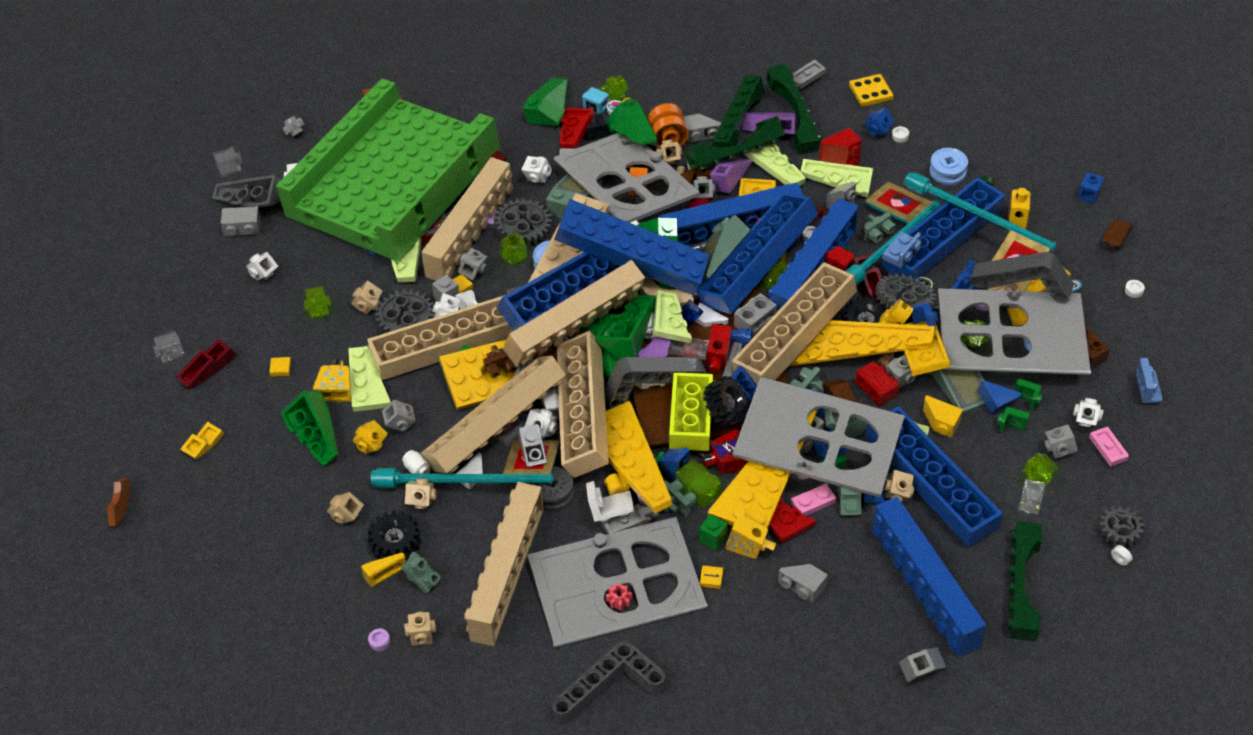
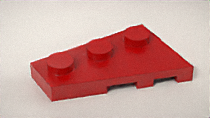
(574, 126)
(789, 522)

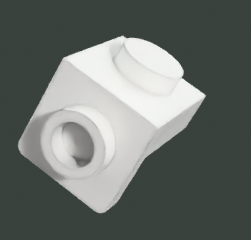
(467, 299)

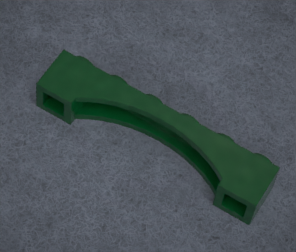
(781, 80)
(750, 91)
(702, 154)
(1024, 619)

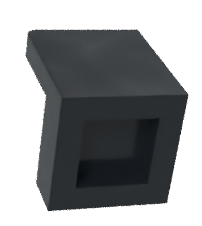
(597, 130)

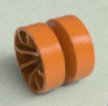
(668, 124)

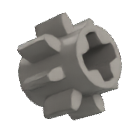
(293, 126)

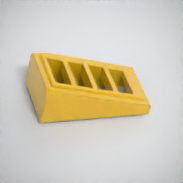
(381, 569)

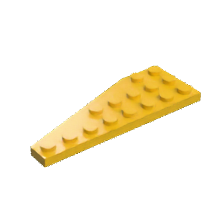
(466, 379)

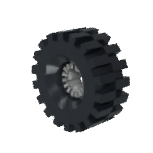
(863, 310)
(726, 402)
(390, 527)

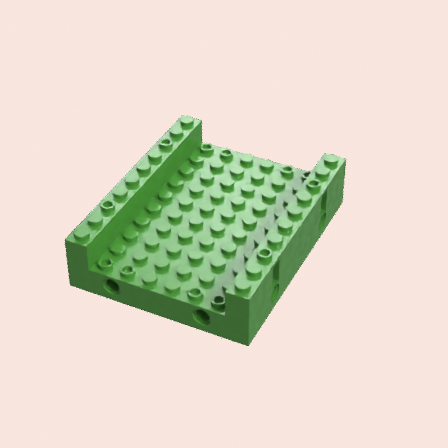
(386, 172)

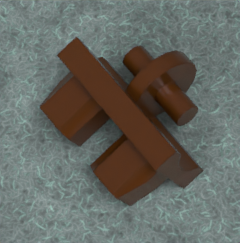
(496, 359)

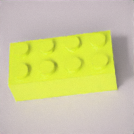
(689, 416)

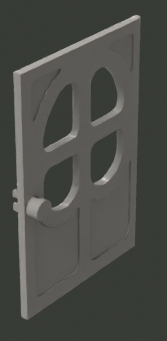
(613, 157)
(1052, 330)
(779, 423)
(575, 593)

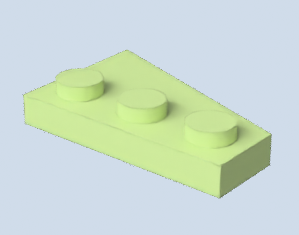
(407, 267)
(668, 318)

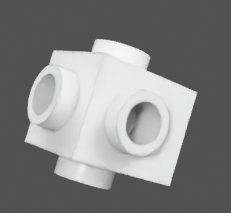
(536, 169)
(261, 266)
(446, 305)
(545, 420)
(1088, 420)

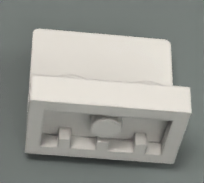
(610, 506)

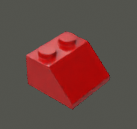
(841, 148)

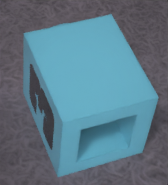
(596, 100)

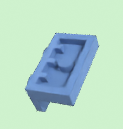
(902, 249)
(1148, 382)

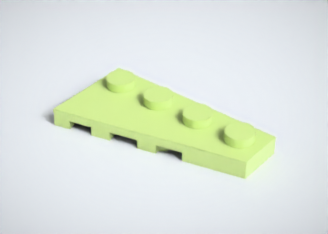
(776, 164)
(837, 174)
(366, 384)

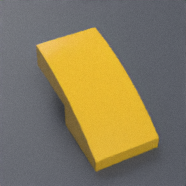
(202, 442)

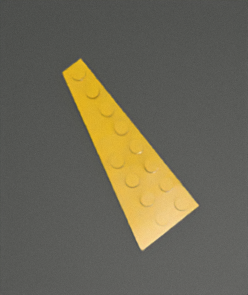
(859, 339)
(633, 457)
(754, 492)

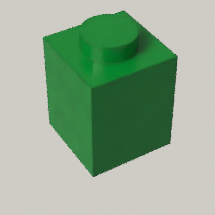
(713, 532)

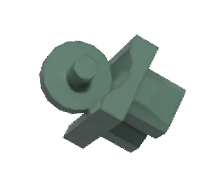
(876, 225)
(810, 379)
(680, 502)
(420, 572)

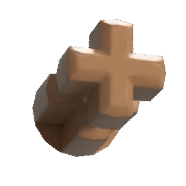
(884, 360)

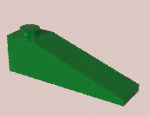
(311, 422)

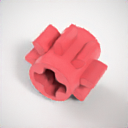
(619, 597)

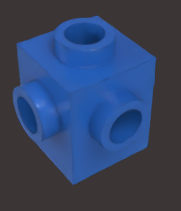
(879, 122)

